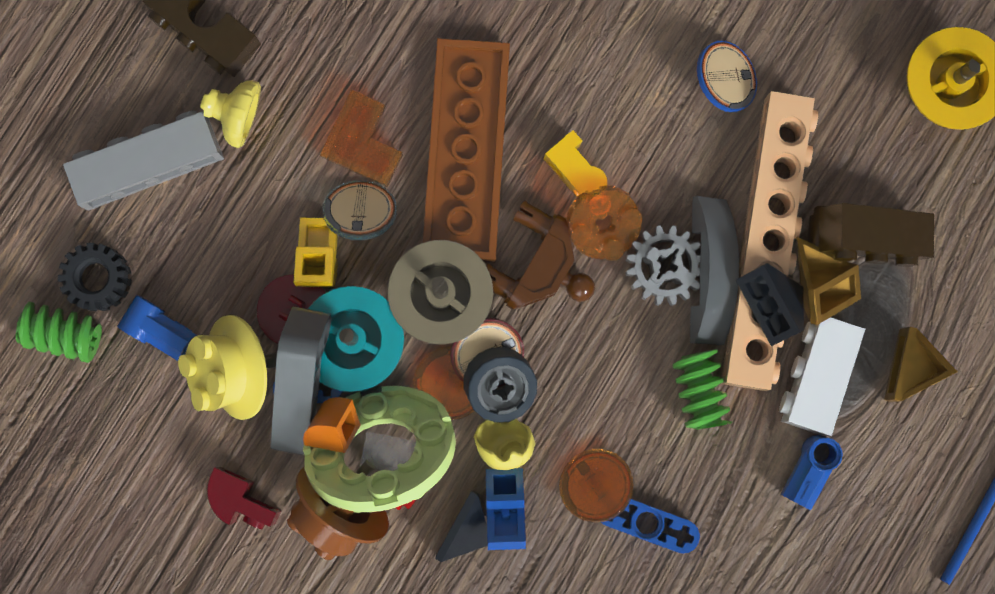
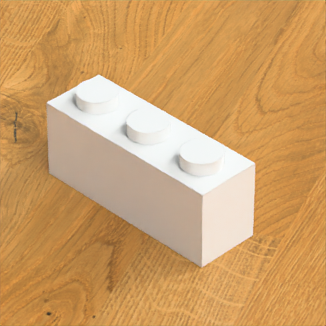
(821, 375)

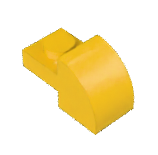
(315, 254)

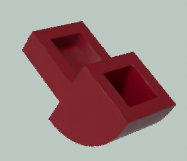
(229, 498)

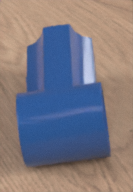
(149, 324)
(810, 476)

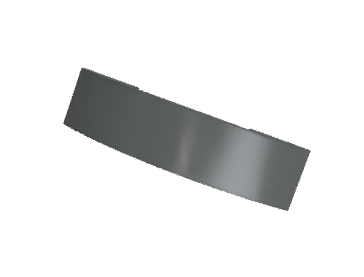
(718, 271)

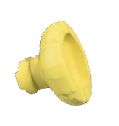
(234, 110)

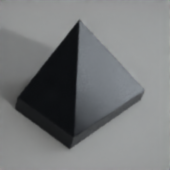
(775, 302)
(467, 531)

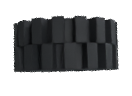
(79, 261)

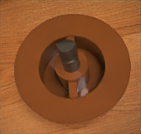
(331, 528)

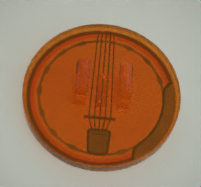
(439, 379)
(596, 485)

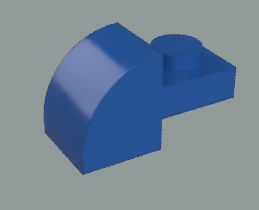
(505, 509)

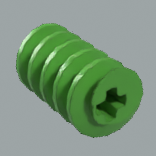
(56, 334)
(701, 390)

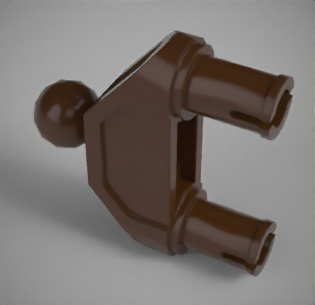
(548, 267)

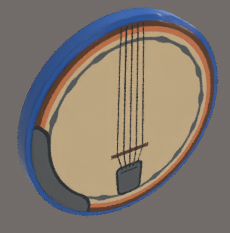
(726, 76)

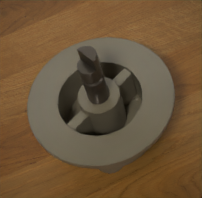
(440, 292)

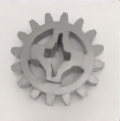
(651, 255)

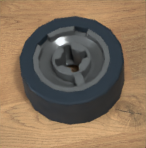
(482, 380)

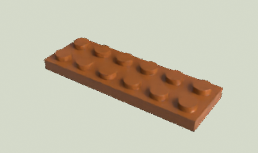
(467, 144)

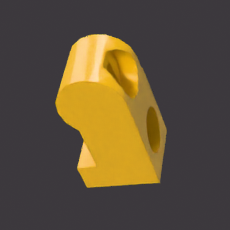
(573, 167)

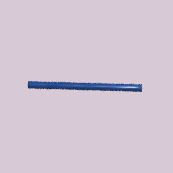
(969, 535)

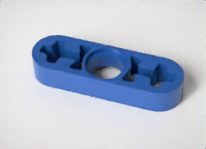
(669, 541)

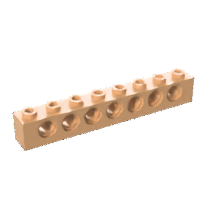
(778, 112)

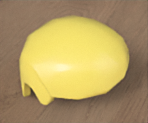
(504, 444)

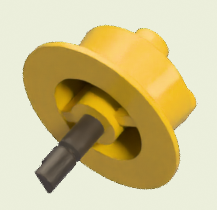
(954, 78)

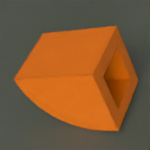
(333, 425)

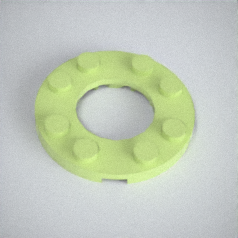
(387, 488)

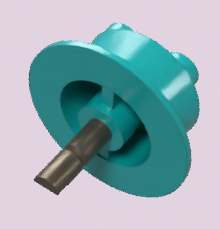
(361, 341)

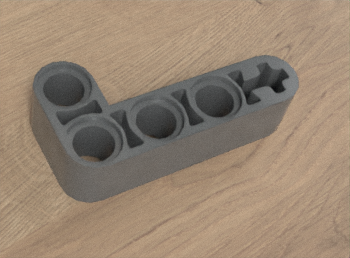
(298, 377)

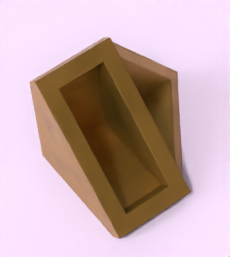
(827, 282)
(915, 366)

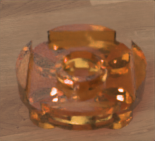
(611, 241)

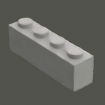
(143, 160)

